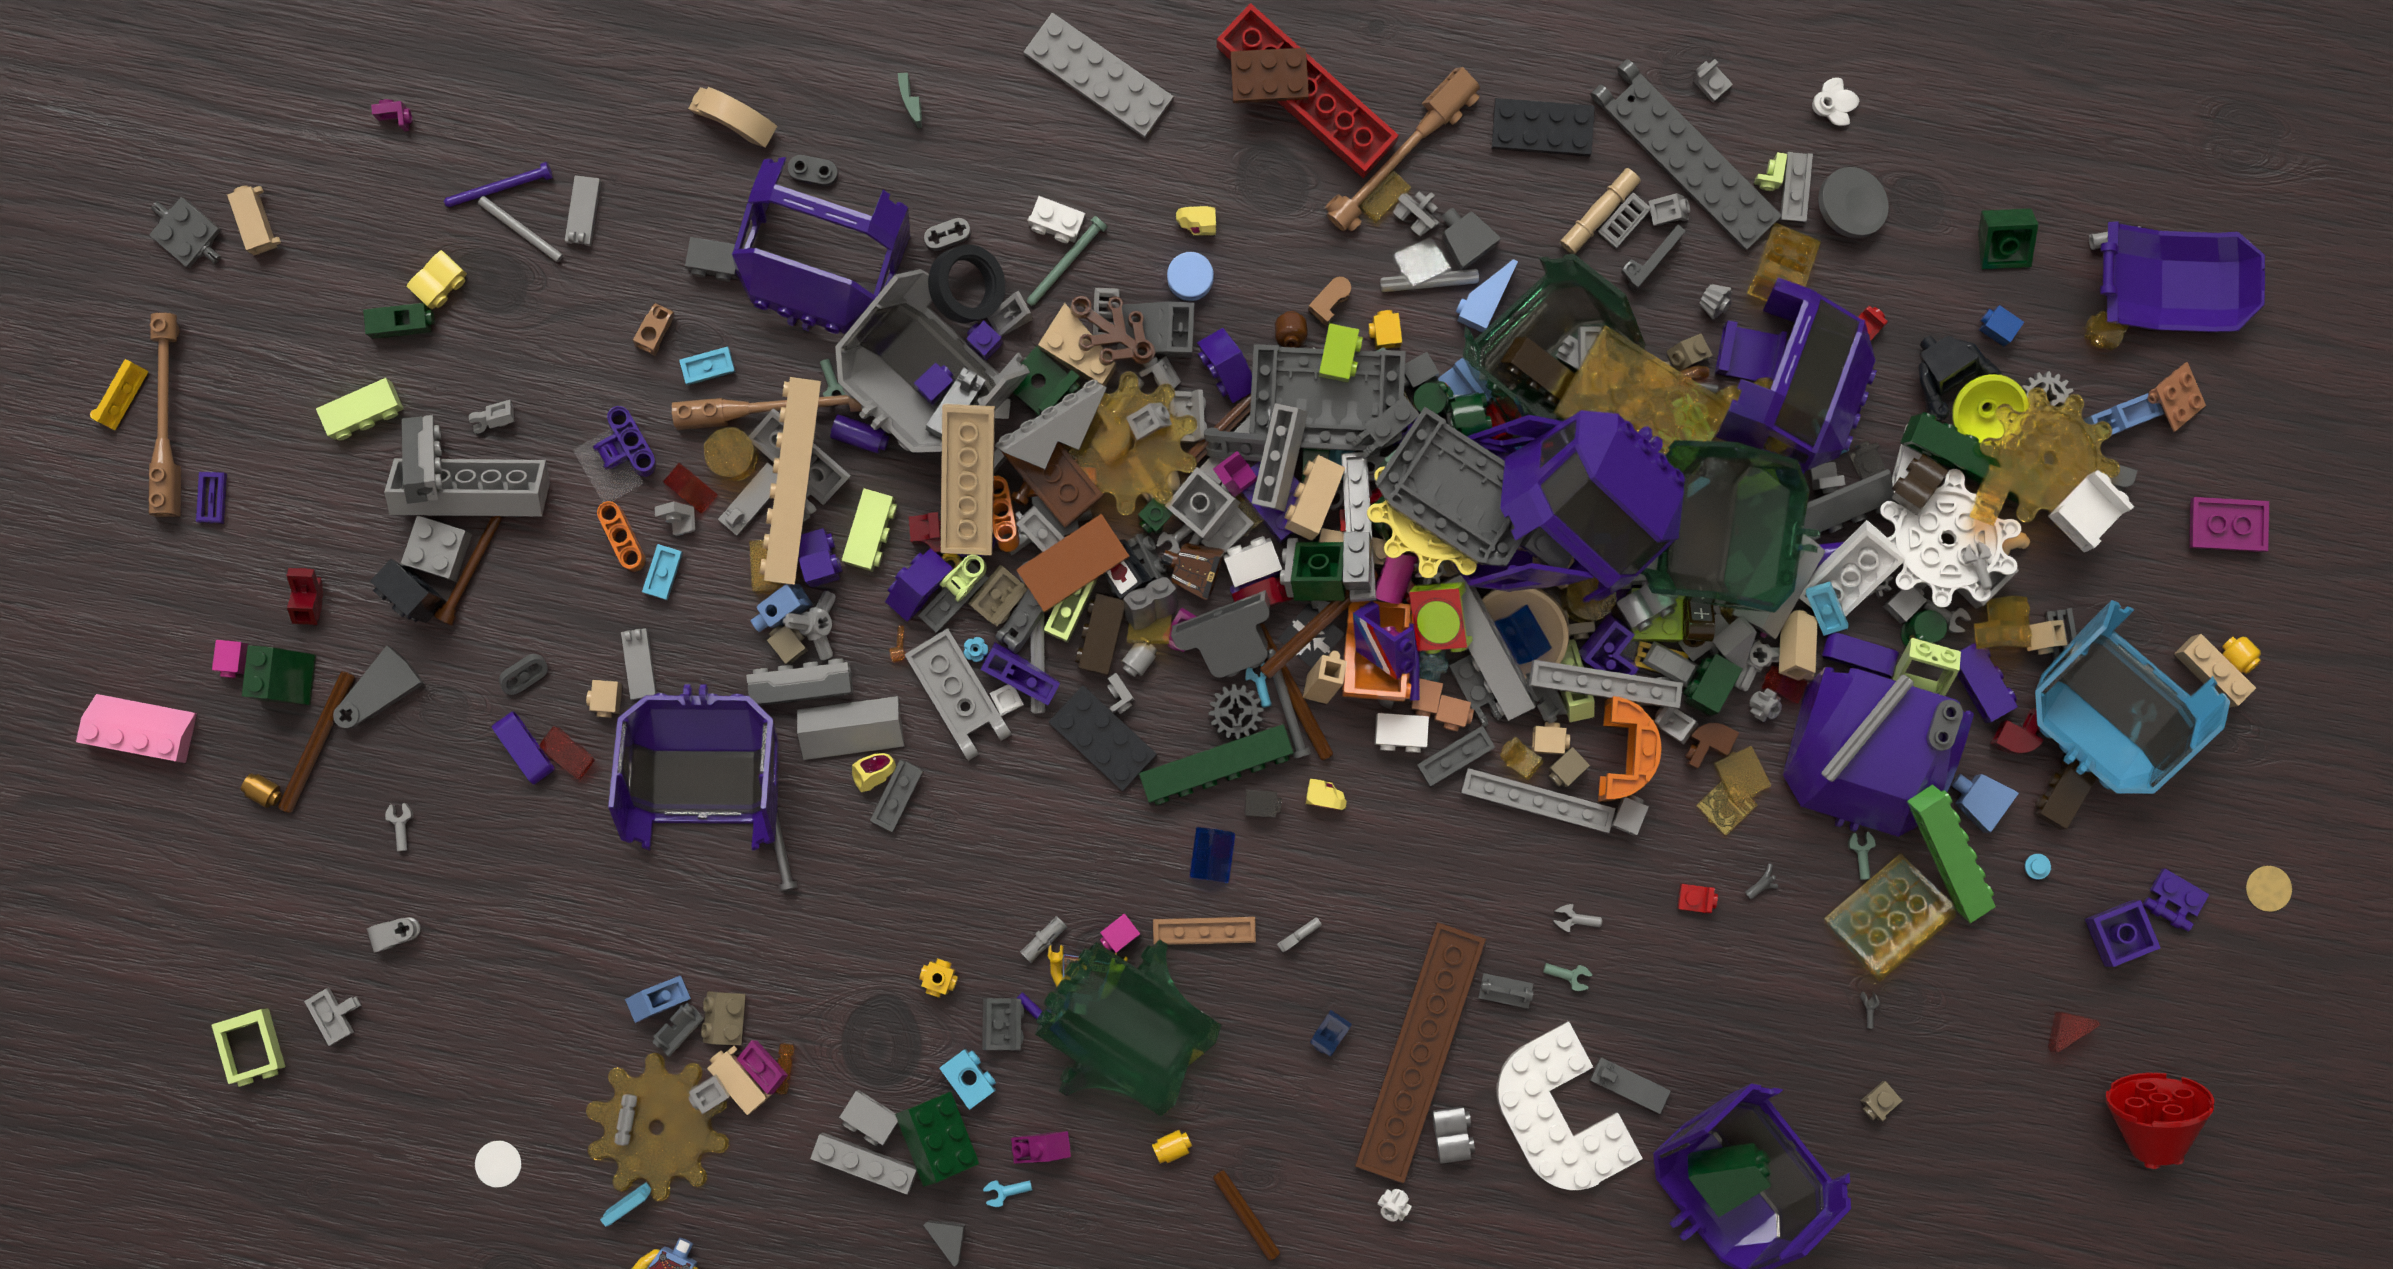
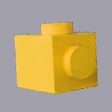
(1386, 330)

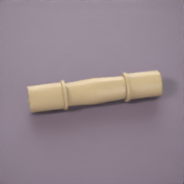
(1600, 211)

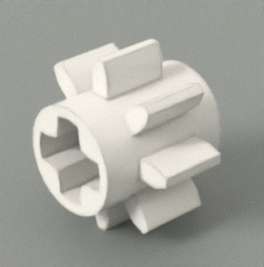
(1394, 1205)

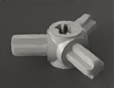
(815, 624)
(1765, 657)

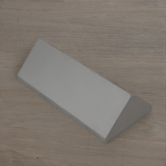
(824, 473)
(1773, 622)
(850, 728)

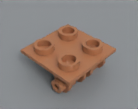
(2178, 396)

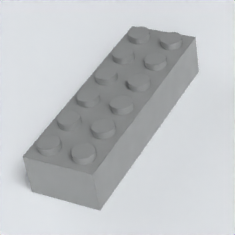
(477, 489)

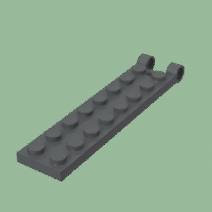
(1688, 158)

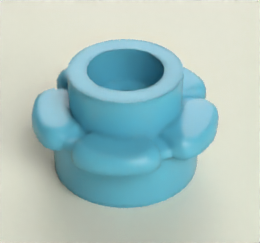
(982, 649)

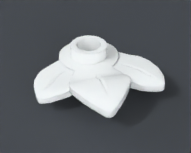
(1838, 102)

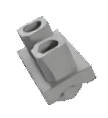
(1425, 219)

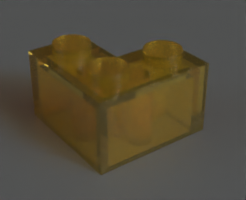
(2007, 625)

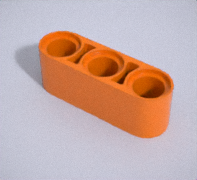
(1007, 523)
(616, 525)

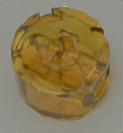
(730, 454)
(1582, 611)

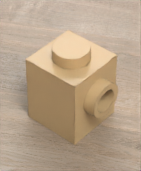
(2047, 636)
(604, 698)
(1550, 739)

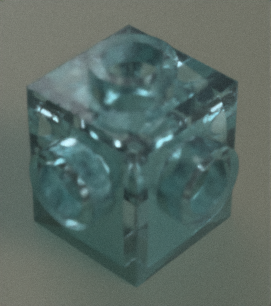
(1432, 665)

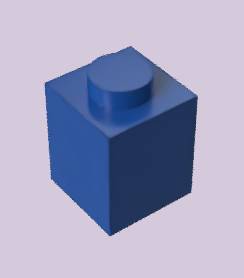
(2000, 325)

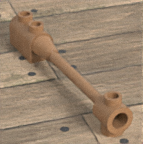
(1442, 107)
(718, 411)
(163, 473)

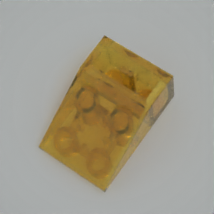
(1785, 256)

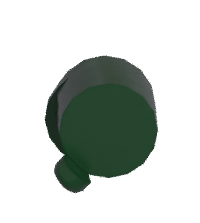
(1433, 396)
(1924, 626)

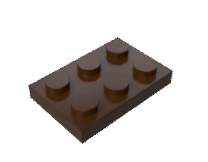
(1269, 75)

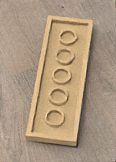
(967, 479)

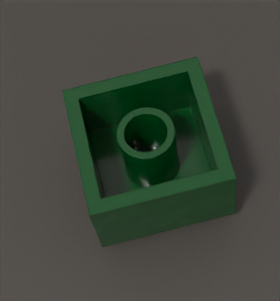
(1318, 572)
(1712, 684)

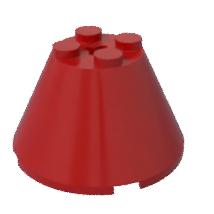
(2159, 1115)

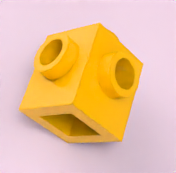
(948, 978)

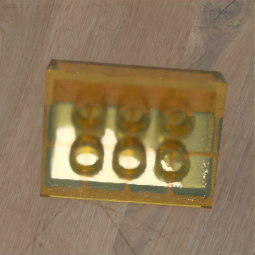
(1891, 917)

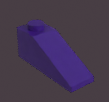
(1019, 674)

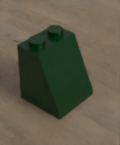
(278, 675)
(1729, 1175)

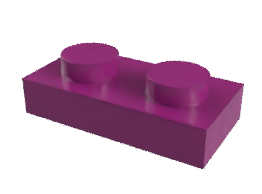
(762, 1067)

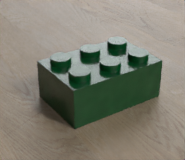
(937, 1139)

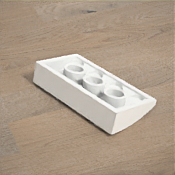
(1857, 566)

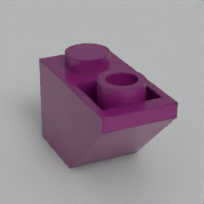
(1041, 1147)

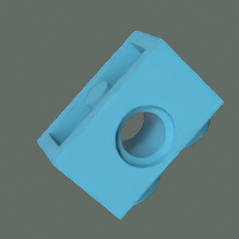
(954, 1073)

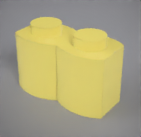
(437, 280)

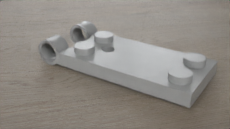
(950, 683)

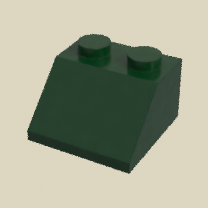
(2007, 238)

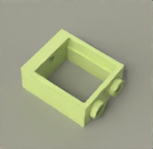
(1933, 655)
(270, 1040)

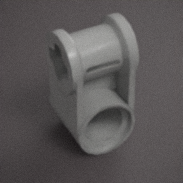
(390, 933)

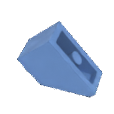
(657, 999)

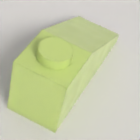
(1578, 705)

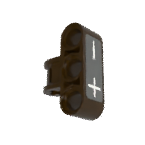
(1698, 623)

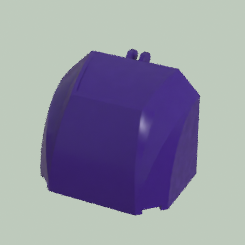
(1887, 768)

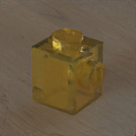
(2104, 333)

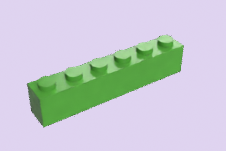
(1951, 853)

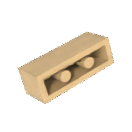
(1313, 497)
(2207, 661)

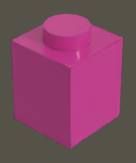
(229, 658)
(1119, 934)

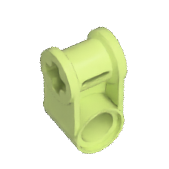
(963, 577)

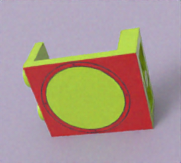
(1439, 617)

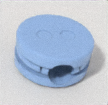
(1190, 276)

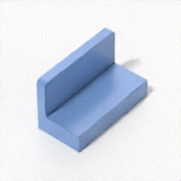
(1461, 380)

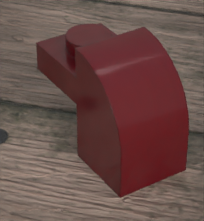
(1273, 587)
(305, 596)
(2018, 739)

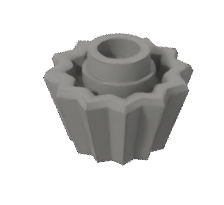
(1716, 300)

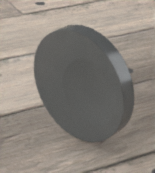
(1853, 202)

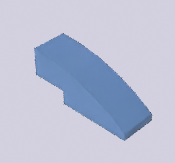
(2127, 414)

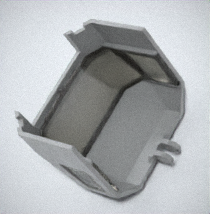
(895, 347)

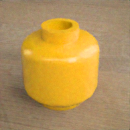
(2242, 654)

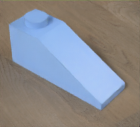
(1482, 301)

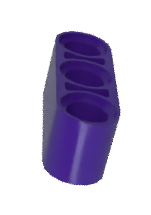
(1860, 654)
(523, 747)

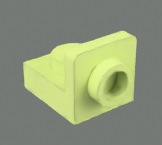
(1776, 170)

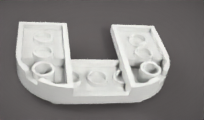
(1538, 1124)

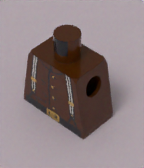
(1195, 568)

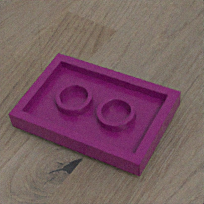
(2229, 524)

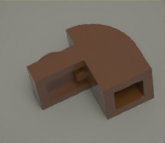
(1709, 736)

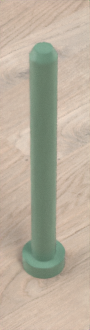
(1067, 260)

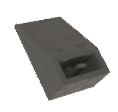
(1164, 325)

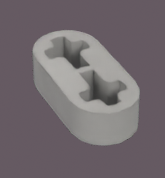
(948, 240)

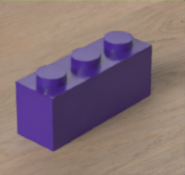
(1985, 684)

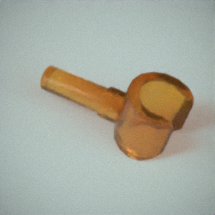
(897, 653)

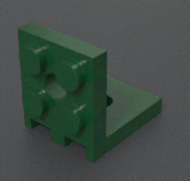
(1057, 383)

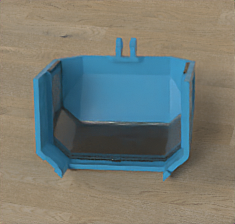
(2108, 695)

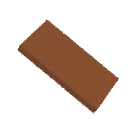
(1073, 563)

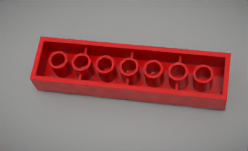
(1331, 109)

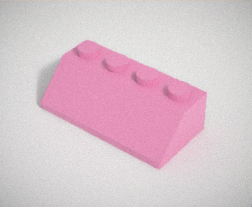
(137, 728)

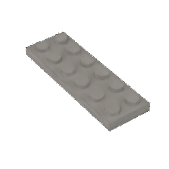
(1098, 75)

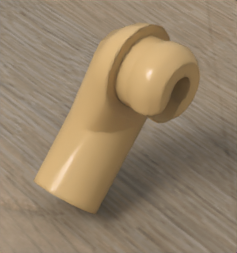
(2020, 541)

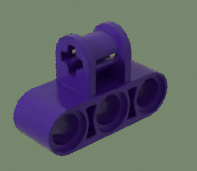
(619, 450)

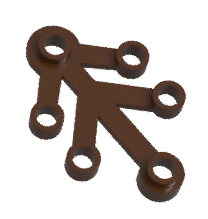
(1115, 333)

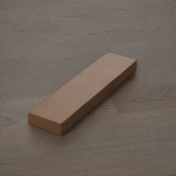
(1205, 930)

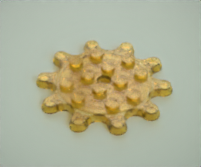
(2054, 431)
(1149, 461)
(653, 1156)

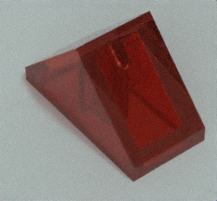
(690, 488)
(2068, 1029)

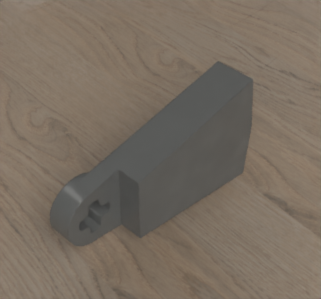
(380, 687)

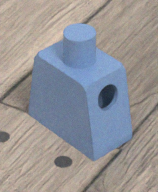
(787, 600)
(1983, 800)

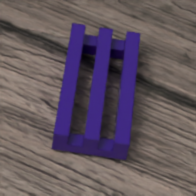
(221, 495)

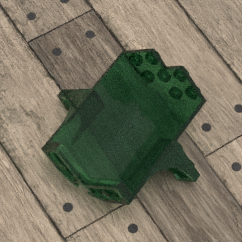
(1125, 1027)

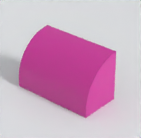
(1395, 578)

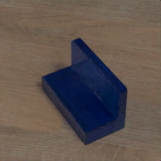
(1523, 635)
(1212, 854)

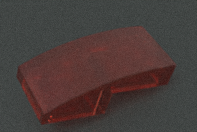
(566, 752)

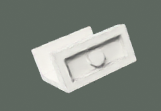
(2090, 510)

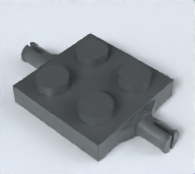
(185, 232)

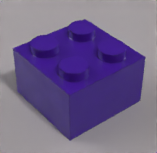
(2122, 933)

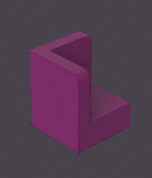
(1235, 474)

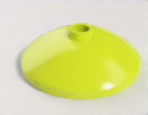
(1991, 389)

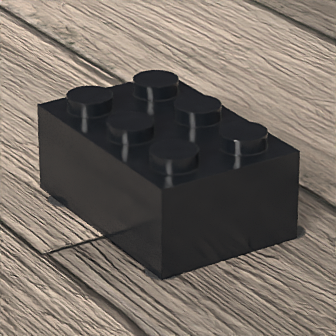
(407, 591)

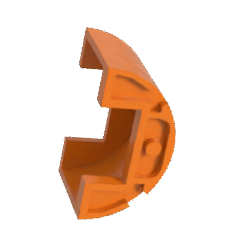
(1362, 676)
(1642, 749)

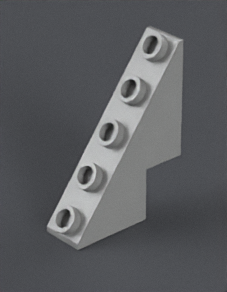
(1062, 423)

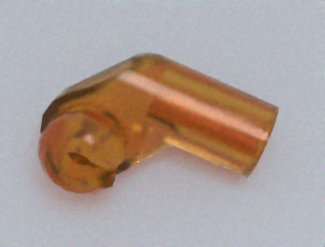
(1696, 372)

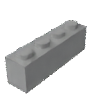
(1279, 457)
(864, 1163)

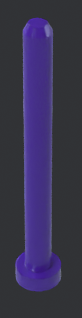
(491, 188)

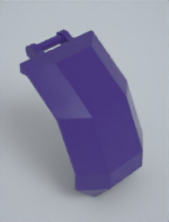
(2181, 279)

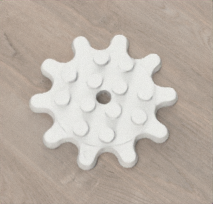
(1943, 564)

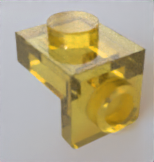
(1520, 758)

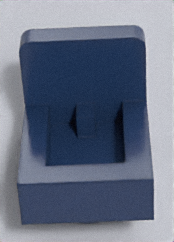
(1330, 1033)

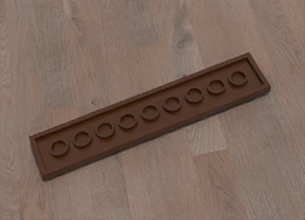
(1420, 1052)

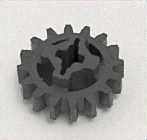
(1224, 712)

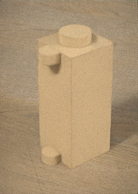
(252, 220)
(1798, 646)
(1325, 678)
(737, 1081)

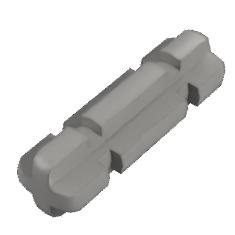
(625, 1119)

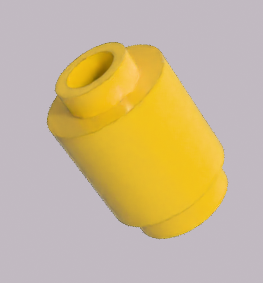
(1172, 1146)

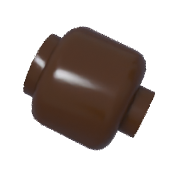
(1291, 329)

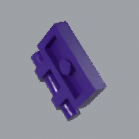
(2179, 893)

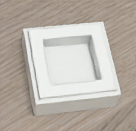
(1006, 699)

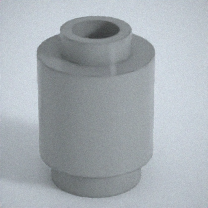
(1139, 658)

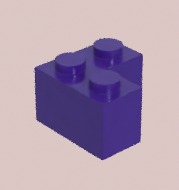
(1226, 364)
(817, 559)
(917, 583)
(1606, 645)

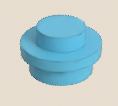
(2037, 866)

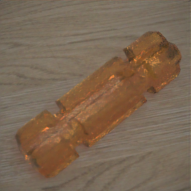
(786, 1051)

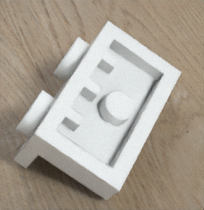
(1056, 220)

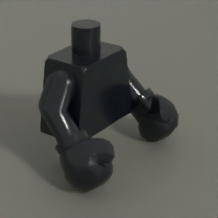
(1946, 366)

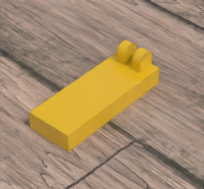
(119, 394)

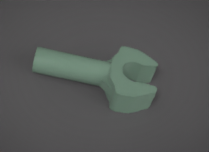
(833, 385)
(1862, 852)
(1570, 975)

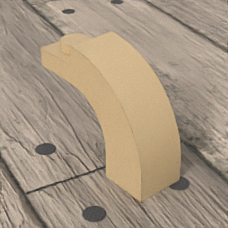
(734, 115)

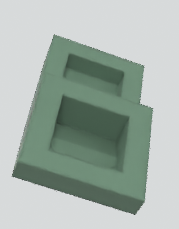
(912, 104)

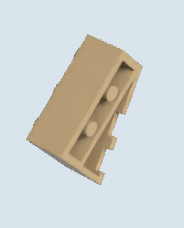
(1062, 345)

